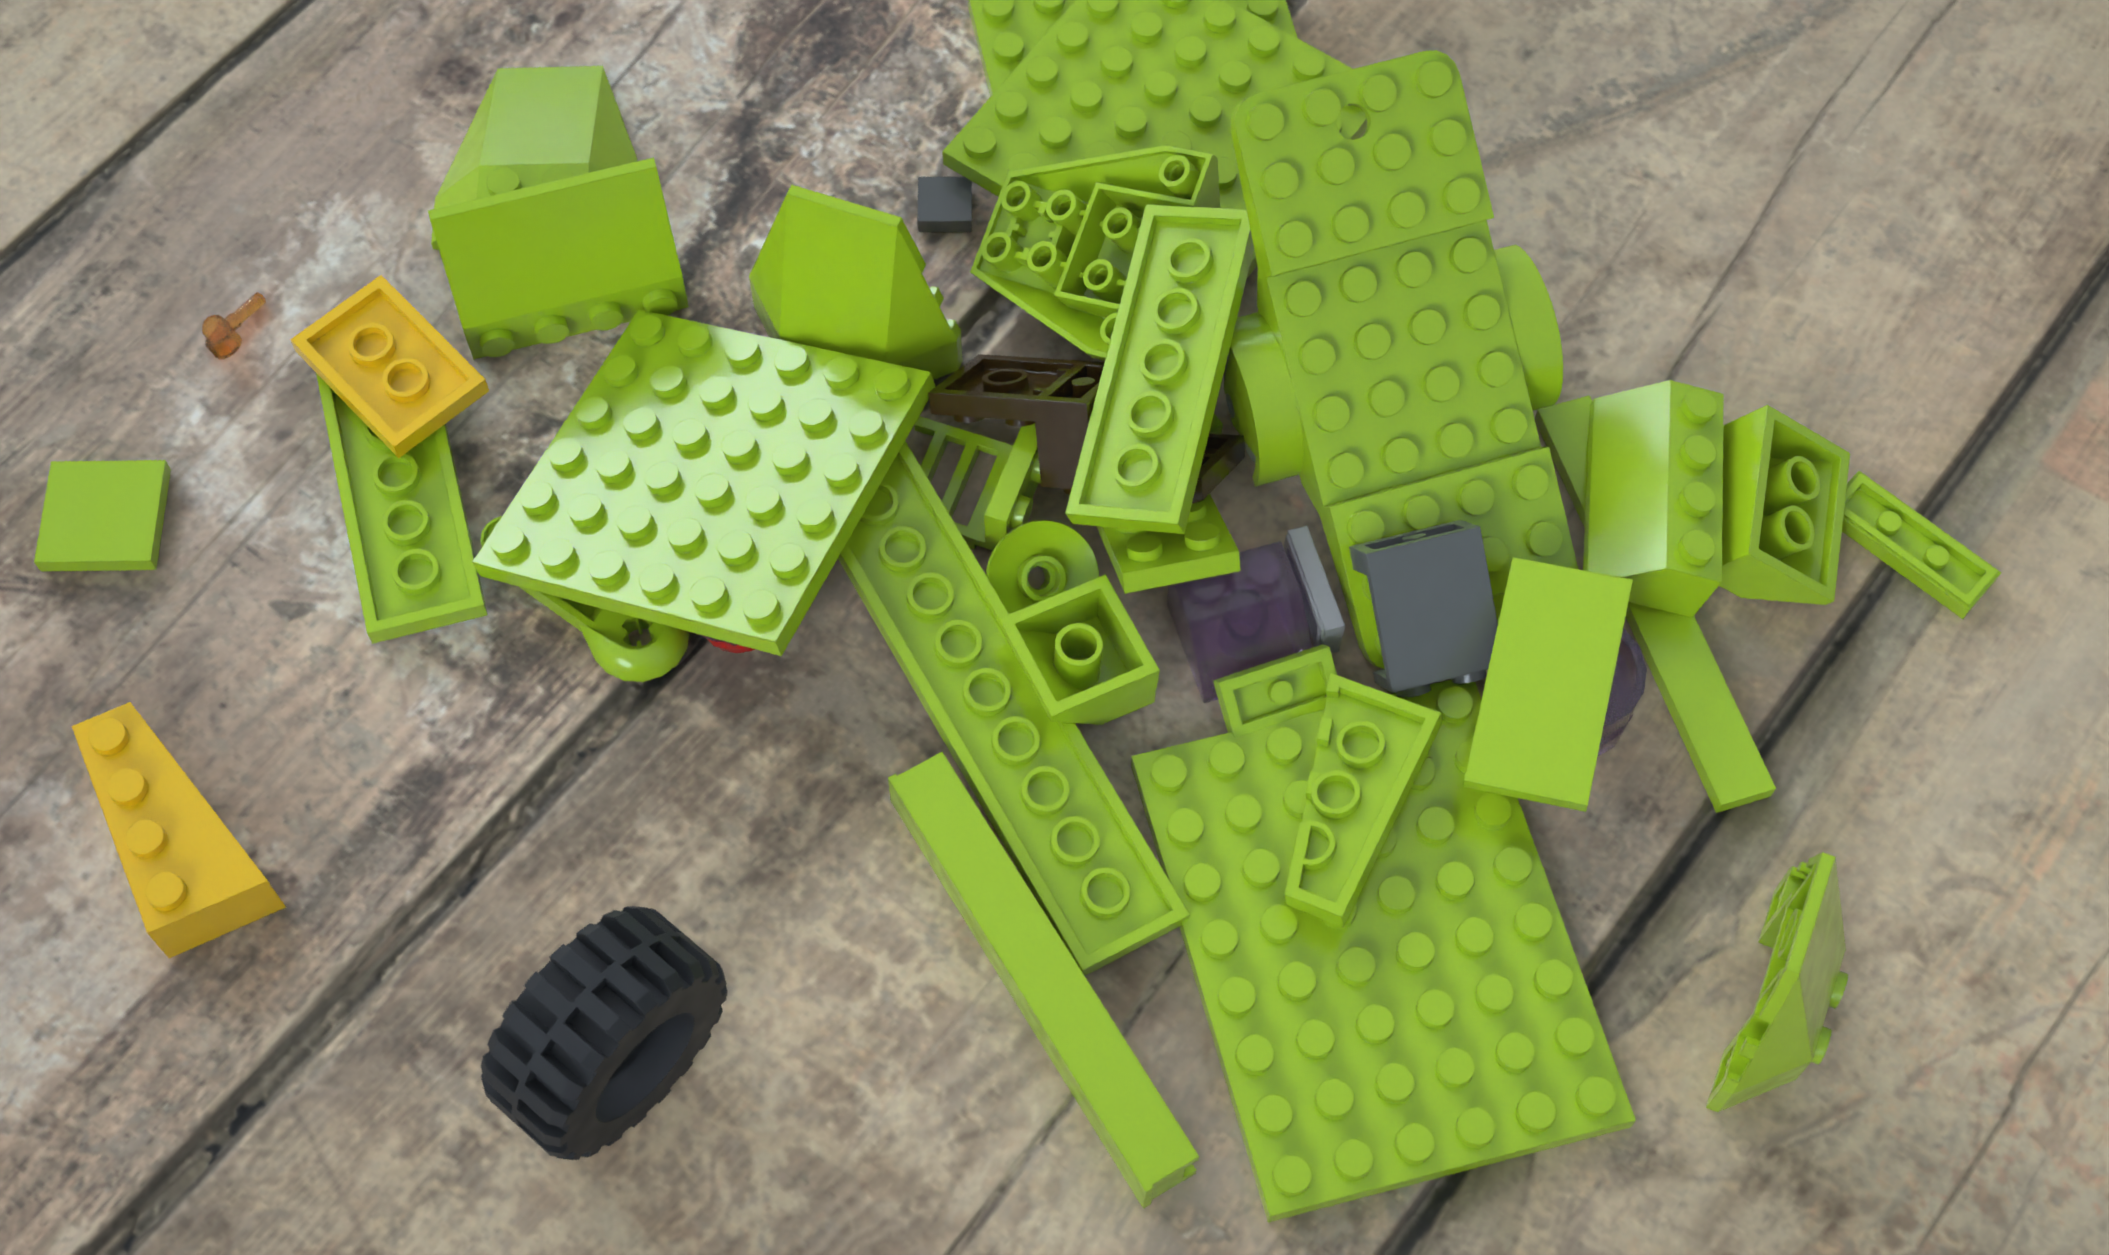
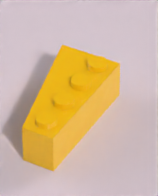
(174, 848)

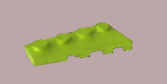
(1358, 782)

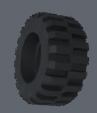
(603, 1032)

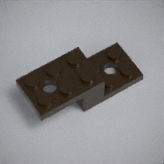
(1059, 401)

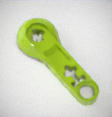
(609, 638)

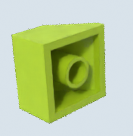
(1083, 655)

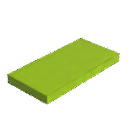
(1548, 684)

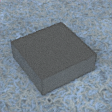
(944, 204)

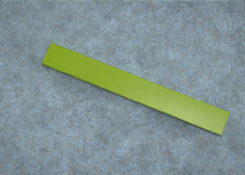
(1672, 648)

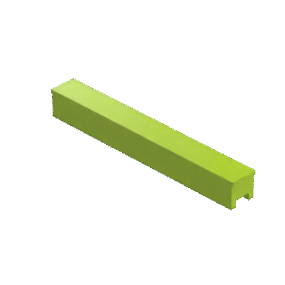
(1044, 979)

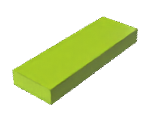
(1915, 546)

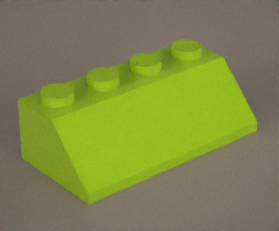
(1657, 493)

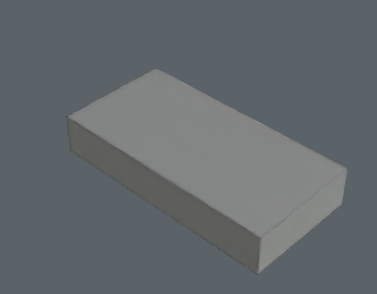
(1320, 606)

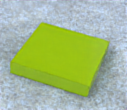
(103, 515)

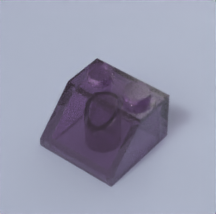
(1240, 617)

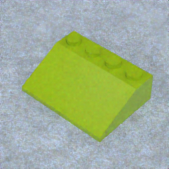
(560, 258)

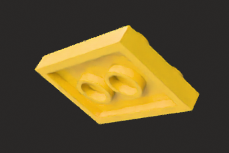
(390, 366)

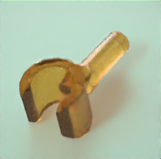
(220, 331)

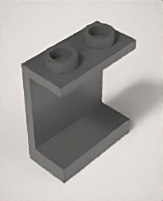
(1430, 606)

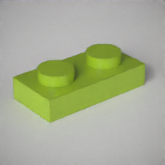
(1275, 690)

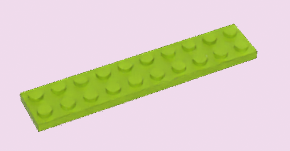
(1026, 772)

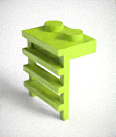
(1009, 487)

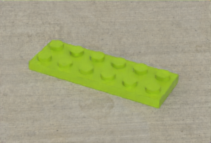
(1163, 370)
(403, 527)

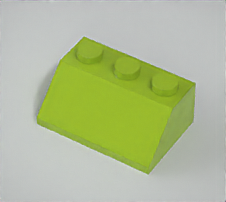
(1781, 509)

